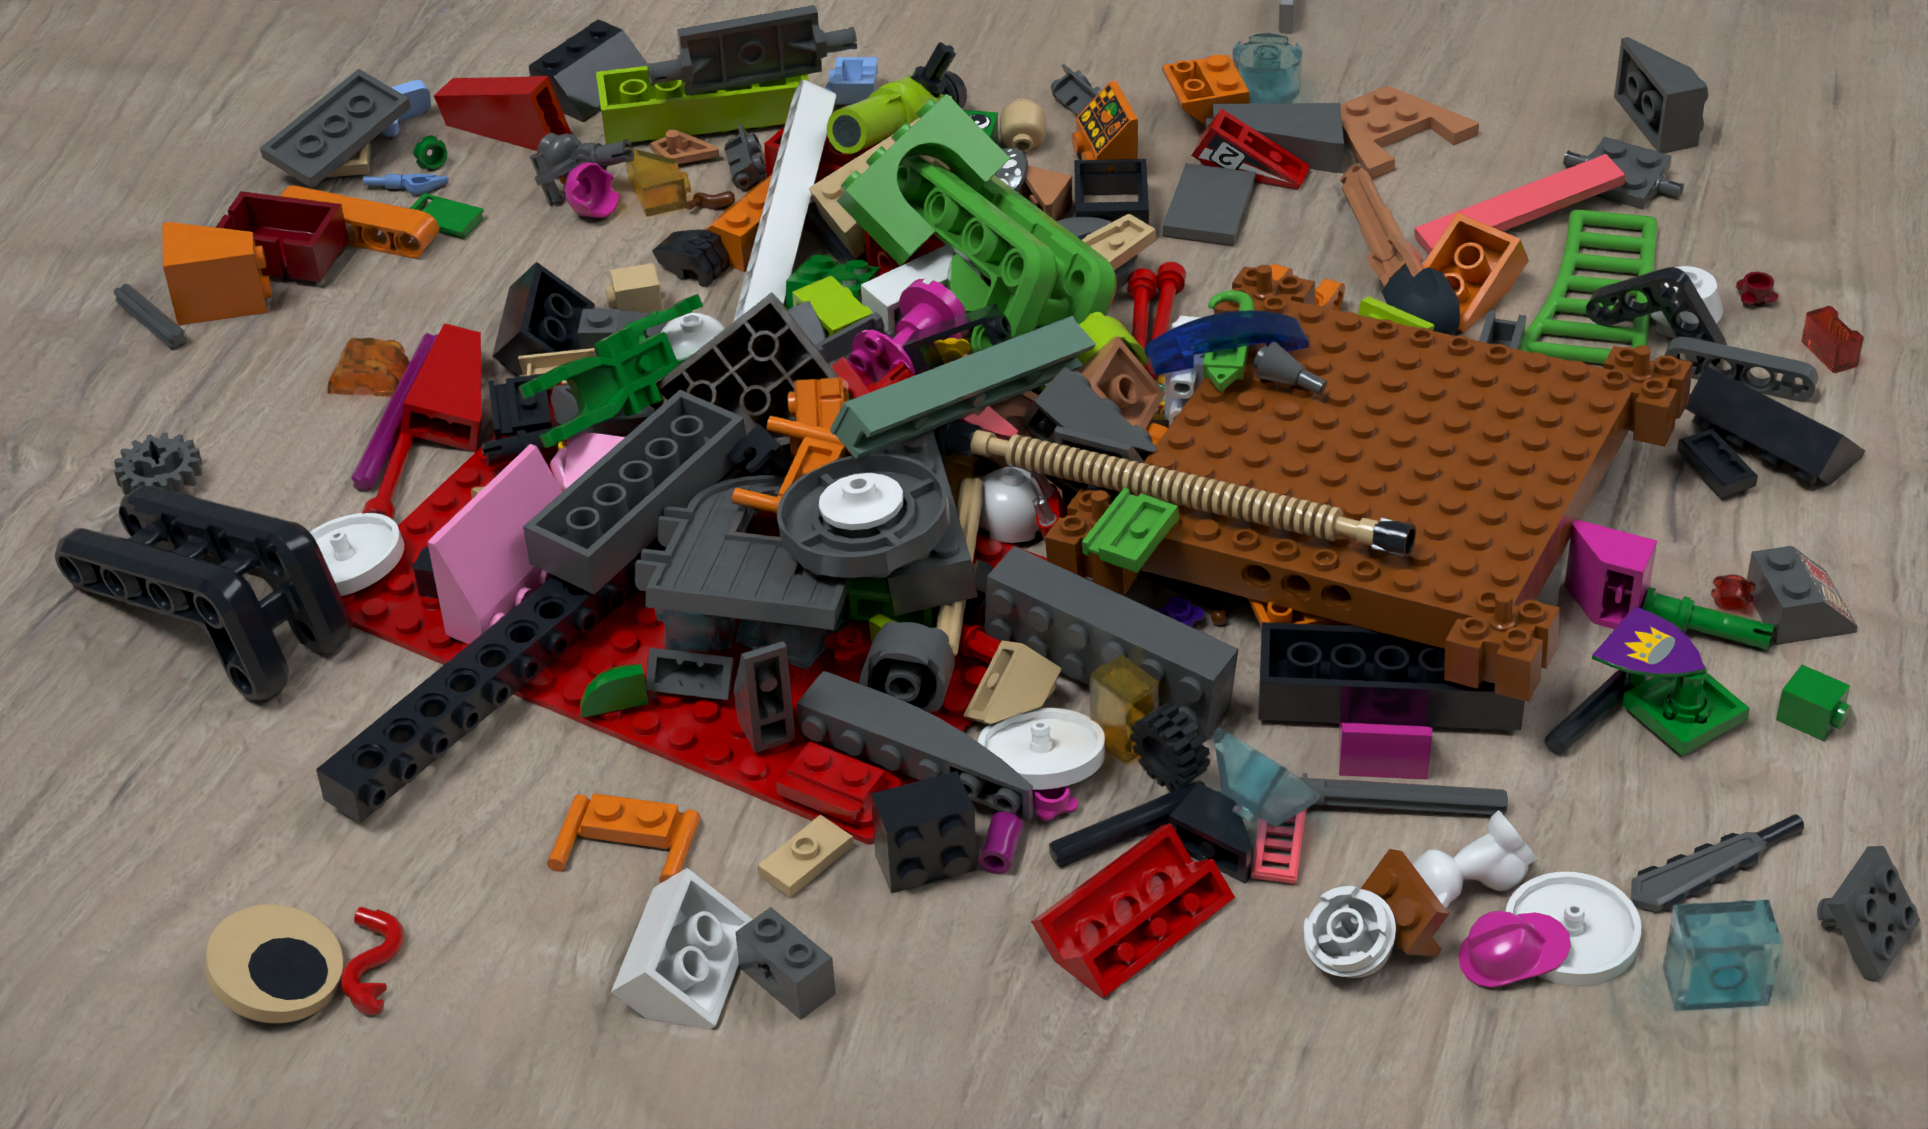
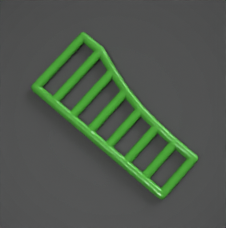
(1566, 281)

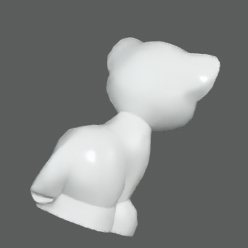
(1495, 859)

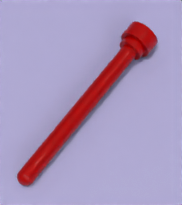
(1170, 281)
(1142, 288)
(382, 502)

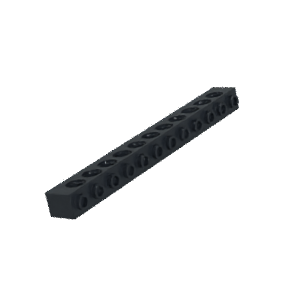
(467, 691)

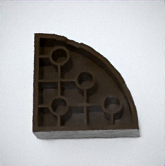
(752, 366)

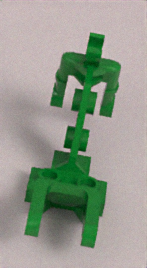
(619, 377)

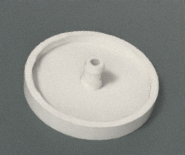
(359, 549)
(1048, 746)
(1599, 921)

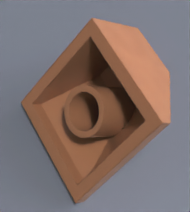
(1124, 380)

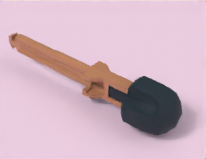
(1396, 262)

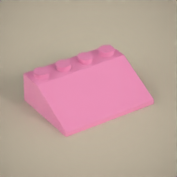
(483, 552)

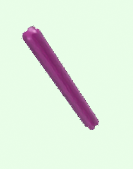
(390, 422)

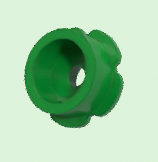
(438, 155)

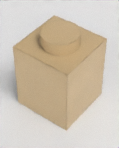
(634, 289)

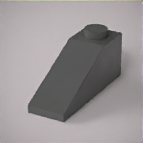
(765, 697)

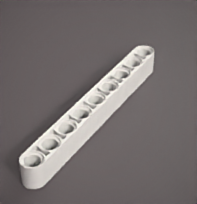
(787, 196)

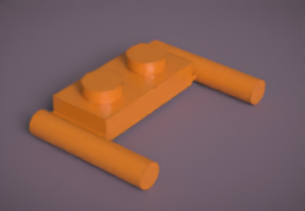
(816, 450)
(630, 823)

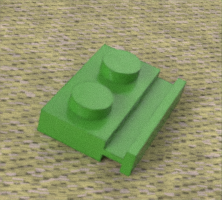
(1130, 530)

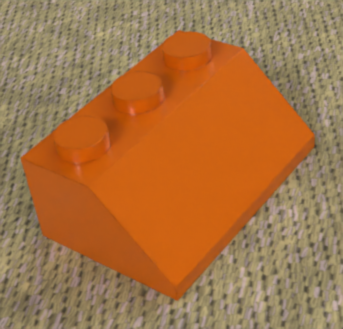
(740, 224)

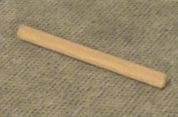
(968, 510)

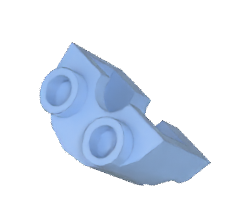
(853, 79)

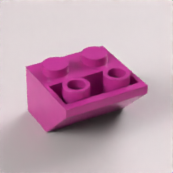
(1608, 571)

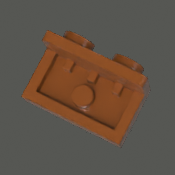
(1412, 902)

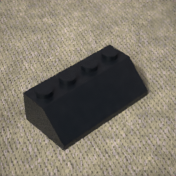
(1772, 427)

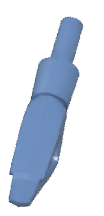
(414, 183)

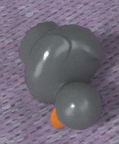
(558, 149)

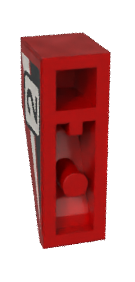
(1237, 146)

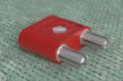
(1047, 504)

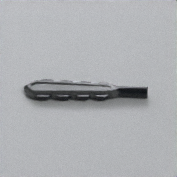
(1692, 874)

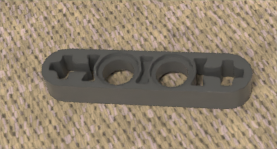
(1741, 363)

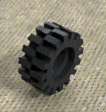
(1170, 747)

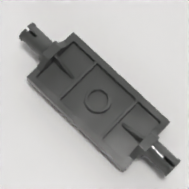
(750, 51)

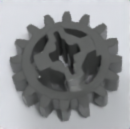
(159, 463)

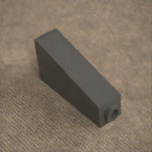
(1304, 129)

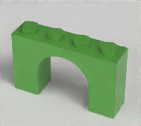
(942, 133)

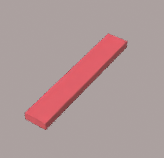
(1533, 199)

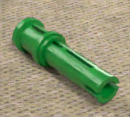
(1689, 616)

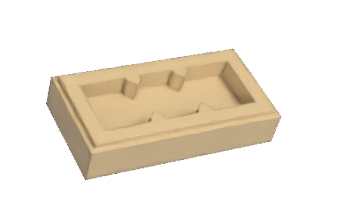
(805, 856)

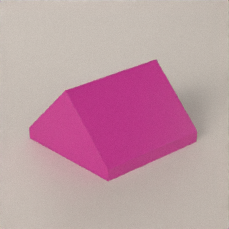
(1384, 750)

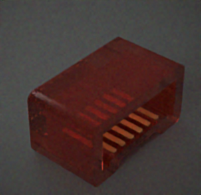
(1831, 339)

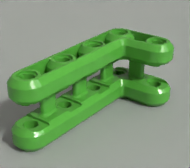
(1013, 246)

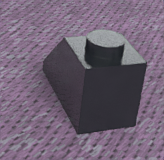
(1213, 831)

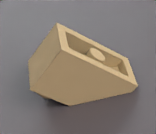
(1012, 684)

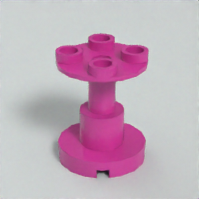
(920, 307)

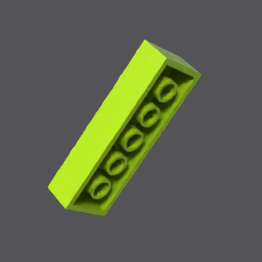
(646, 112)

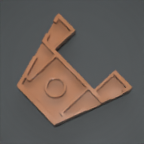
(1392, 116)

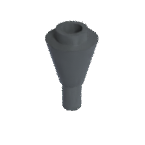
(1279, 366)

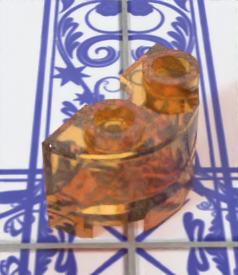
(368, 364)

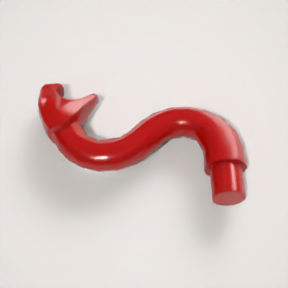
(364, 995)

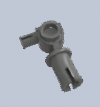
(586, 152)

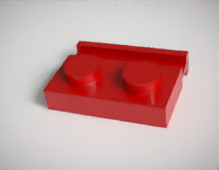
(831, 782)

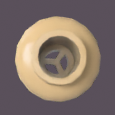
(1023, 124)

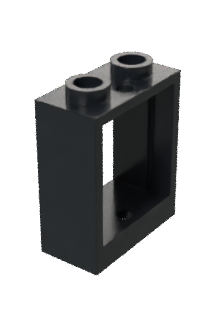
(1126, 178)
(921, 344)

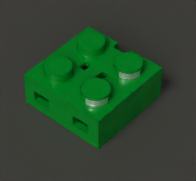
(822, 266)

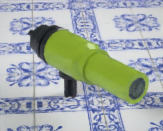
(895, 104)

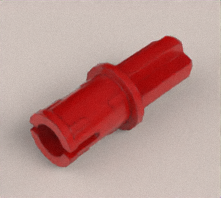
(976, 643)

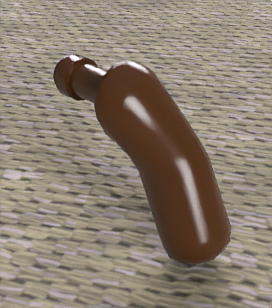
(711, 201)

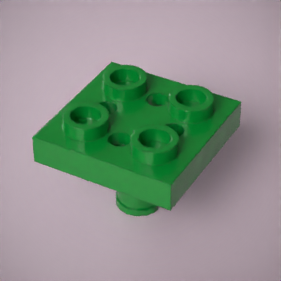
(1686, 701)

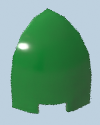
(614, 690)

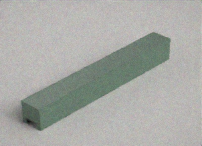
(959, 387)

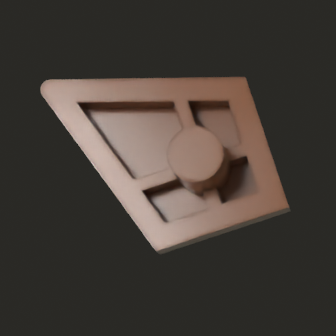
(683, 148)

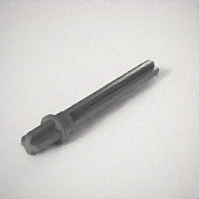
(1408, 796)

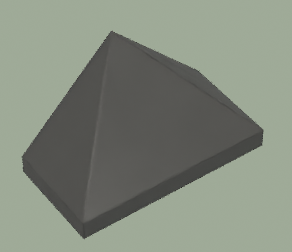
(689, 673)

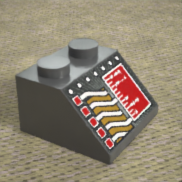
(1796, 596)

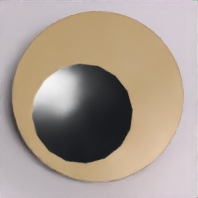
(273, 963)

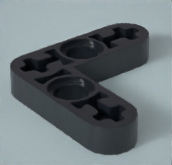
(1658, 299)

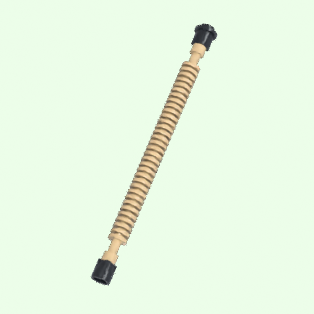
(1177, 488)

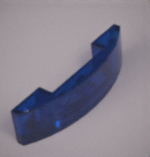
(1222, 331)

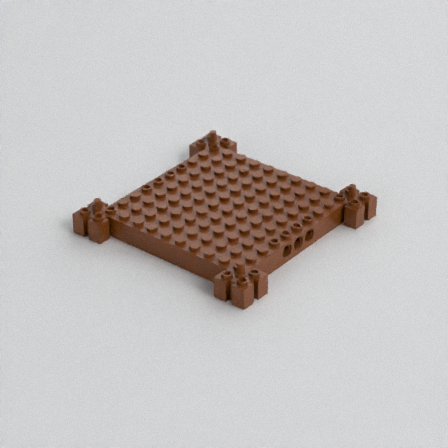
(1415, 428)

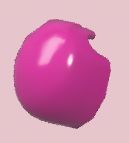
(590, 191)

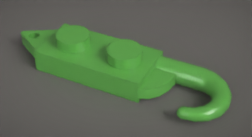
(1227, 365)

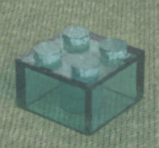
(1722, 955)

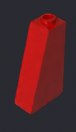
(503, 108)
(447, 391)

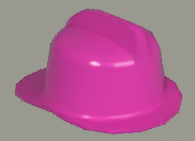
(1512, 948)

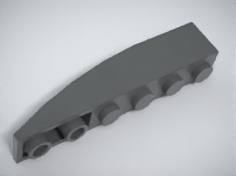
(908, 741)

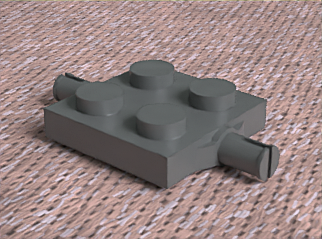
(1642, 169)

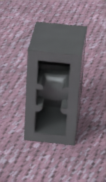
(785, 963)

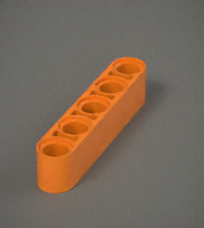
(377, 224)

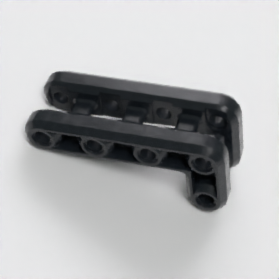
(191, 564)

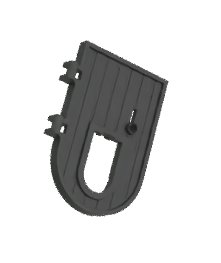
(730, 573)

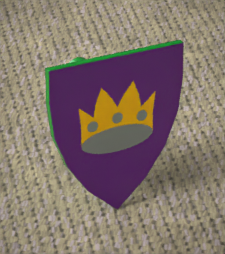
(1649, 647)

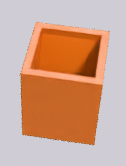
(213, 273)

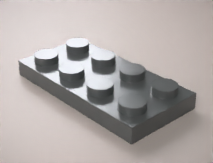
(335, 128)

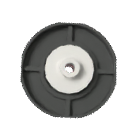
(863, 516)

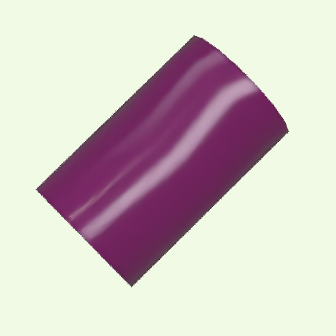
(1000, 843)

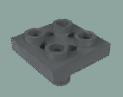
(1871, 912)

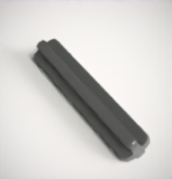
(149, 315)

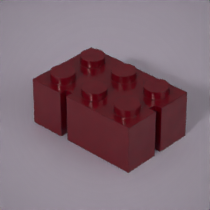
(295, 233)

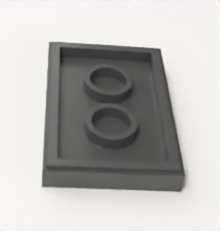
(1209, 204)

